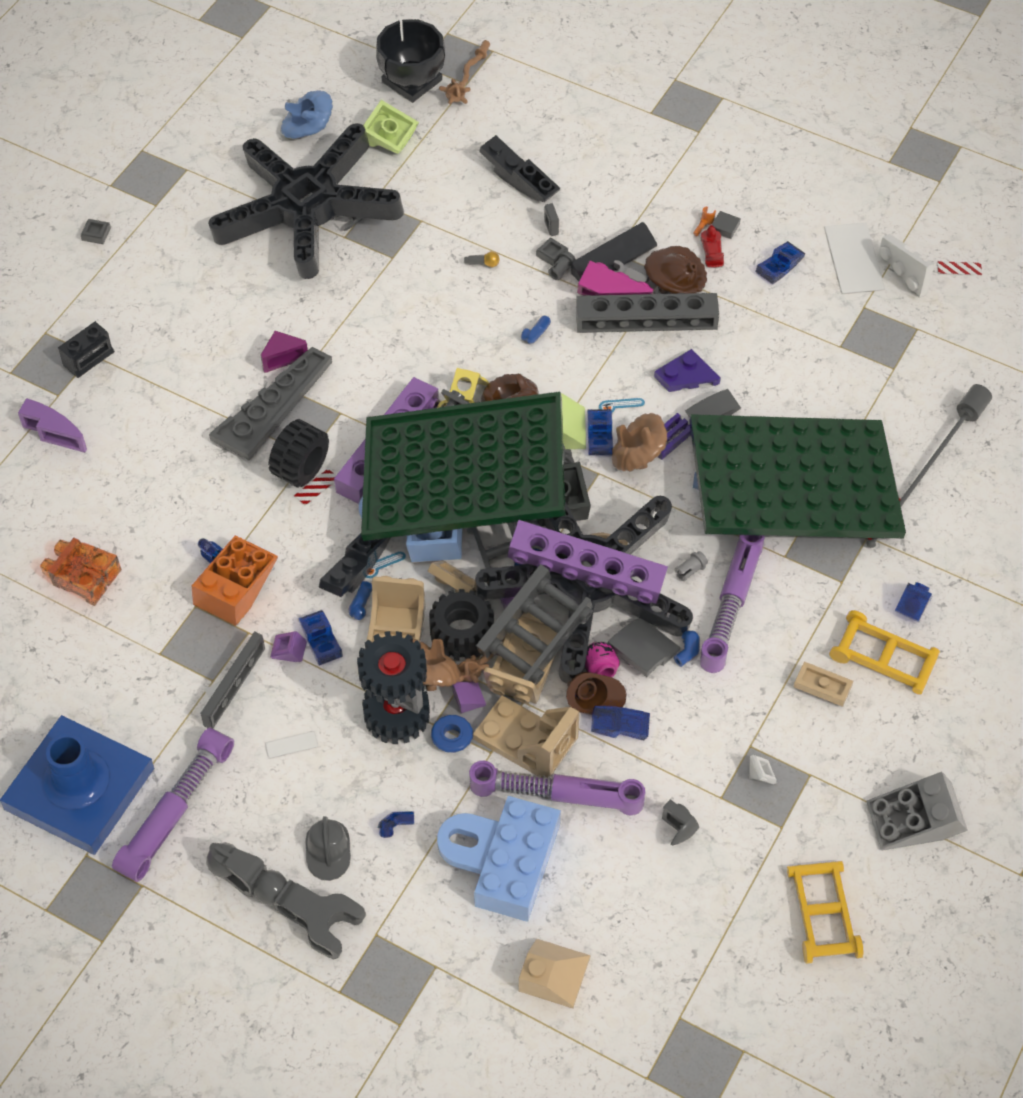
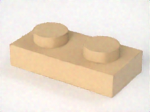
(449, 575)
(823, 684)

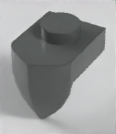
(680, 819)

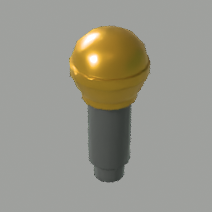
(490, 259)

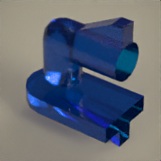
(209, 549)

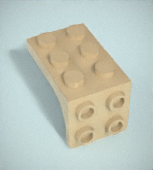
(397, 607)
(508, 679)

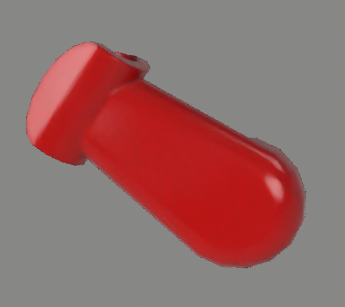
(712, 246)

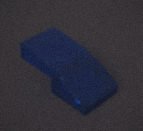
(782, 262)
(599, 431)
(320, 637)
(619, 720)

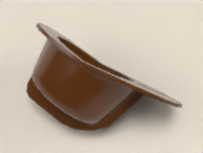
(593, 690)

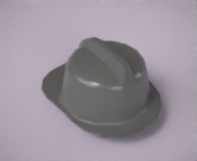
(328, 849)

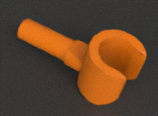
(706, 218)

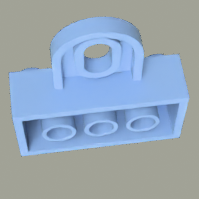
(508, 854)

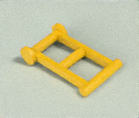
(858, 621)
(810, 949)

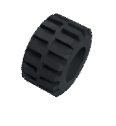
(298, 453)
(460, 607)

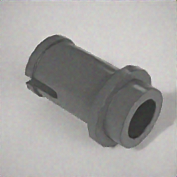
(561, 265)

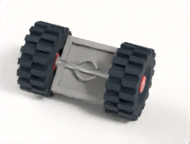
(395, 694)

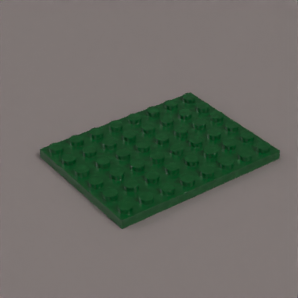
(463, 466)
(795, 477)

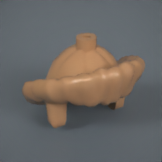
(639, 442)
(440, 668)

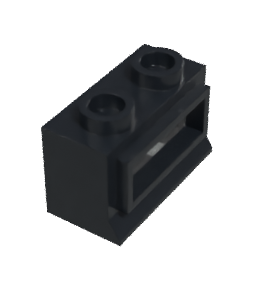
(86, 349)

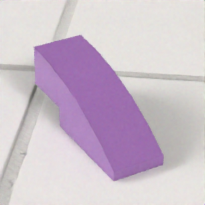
(51, 425)

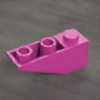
(602, 281)

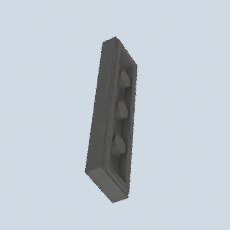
(233, 680)

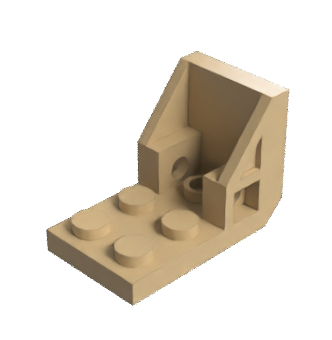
(527, 738)

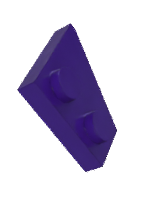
(686, 372)

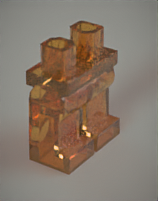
(82, 569)

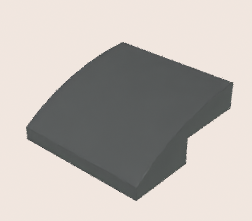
(643, 646)

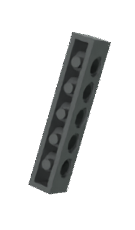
(647, 312)

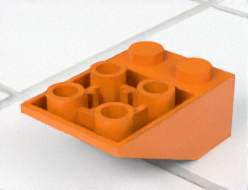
(233, 580)

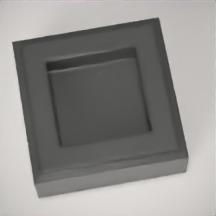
(551, 219)
(726, 224)
(95, 231)
(550, 251)

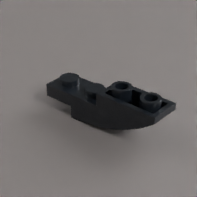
(518, 173)
(354, 566)

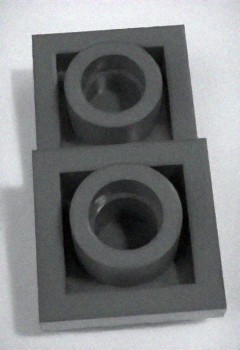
(717, 404)

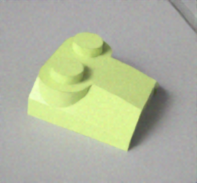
(389, 127)

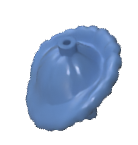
(307, 115)

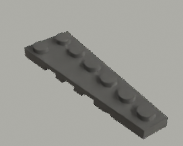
(261, 417)

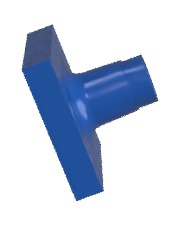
(77, 784)

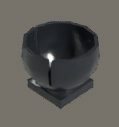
(411, 64)

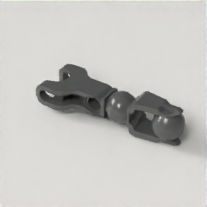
(291, 899)

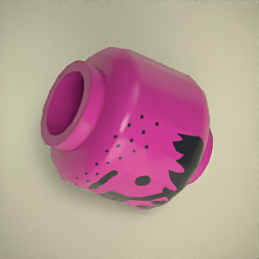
(601, 659)

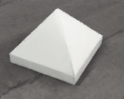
(761, 770)

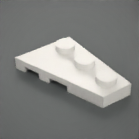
(907, 264)

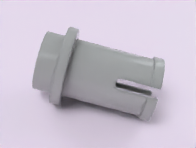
(690, 566)

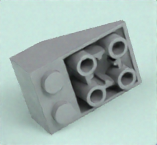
(917, 813)

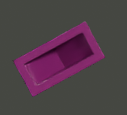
(282, 351)

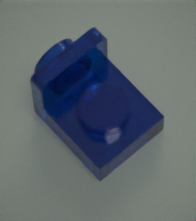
(914, 601)

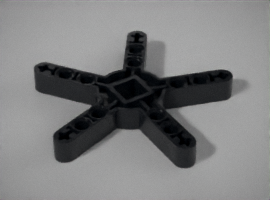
(294, 184)
(600, 597)

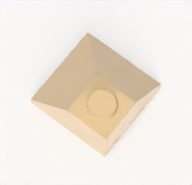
(553, 973)

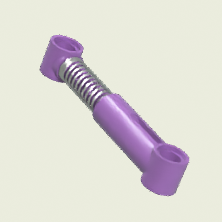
(731, 597)
(560, 788)
(135, 858)

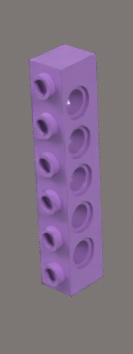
(415, 396)
(579, 550)

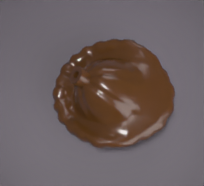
(676, 270)
(509, 387)

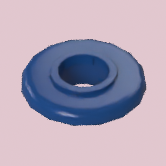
(448, 723)

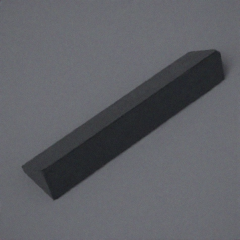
(621, 248)

